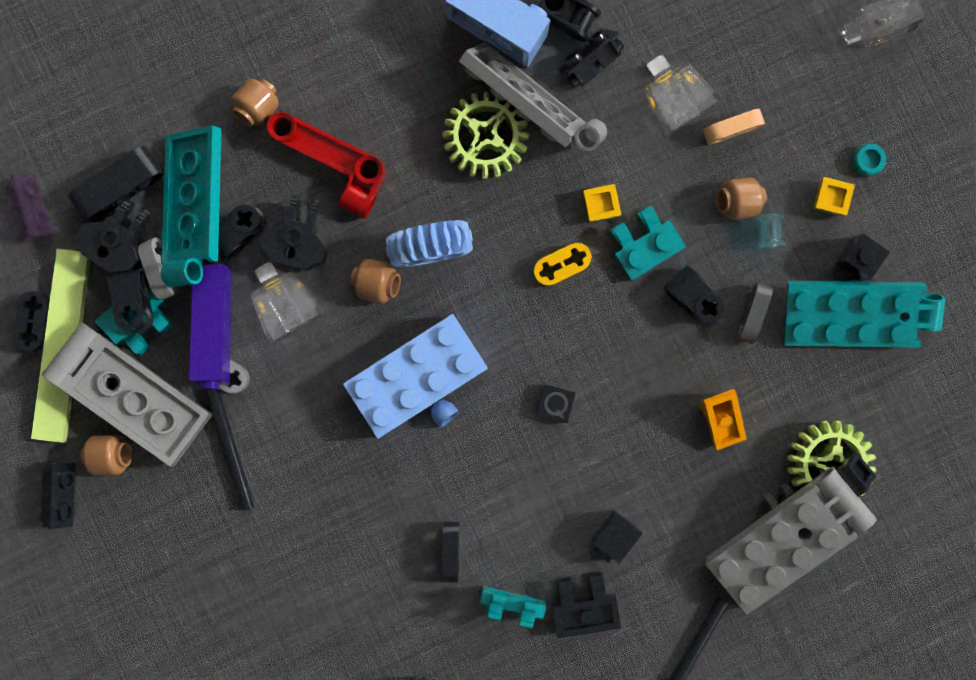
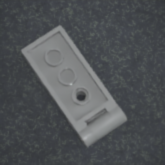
(140, 406)
(773, 550)

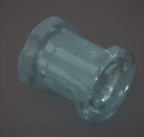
(764, 239)

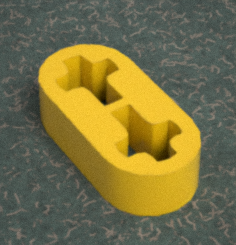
(565, 271)

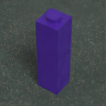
(211, 328)

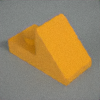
(724, 419)

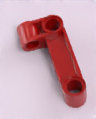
(337, 154)

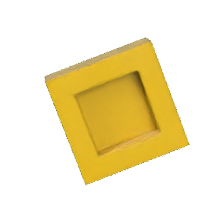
(833, 196)
(601, 203)

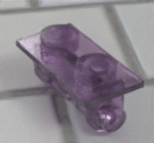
(25, 194)

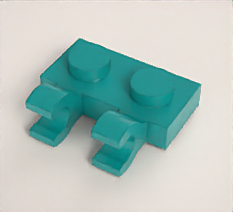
(649, 250)
(135, 341)
(526, 607)

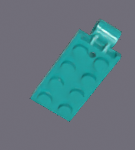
(190, 204)
(859, 313)

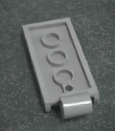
(530, 99)

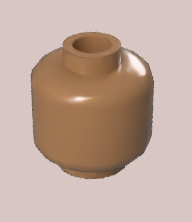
(254, 102)
(741, 198)
(375, 281)
(106, 455)

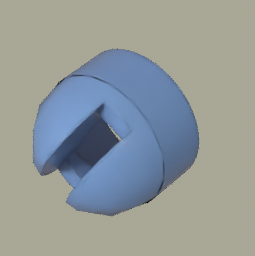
(443, 412)

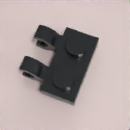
(587, 614)

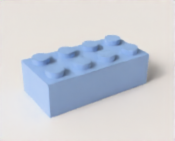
(415, 376)

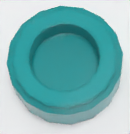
(869, 160)

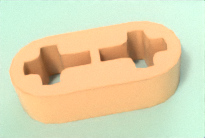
(733, 126)

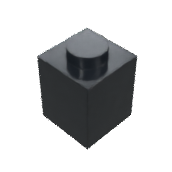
(862, 257)
(615, 538)

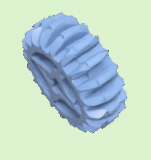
(429, 243)

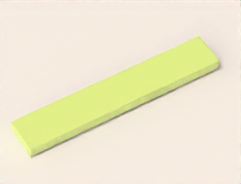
(63, 318)

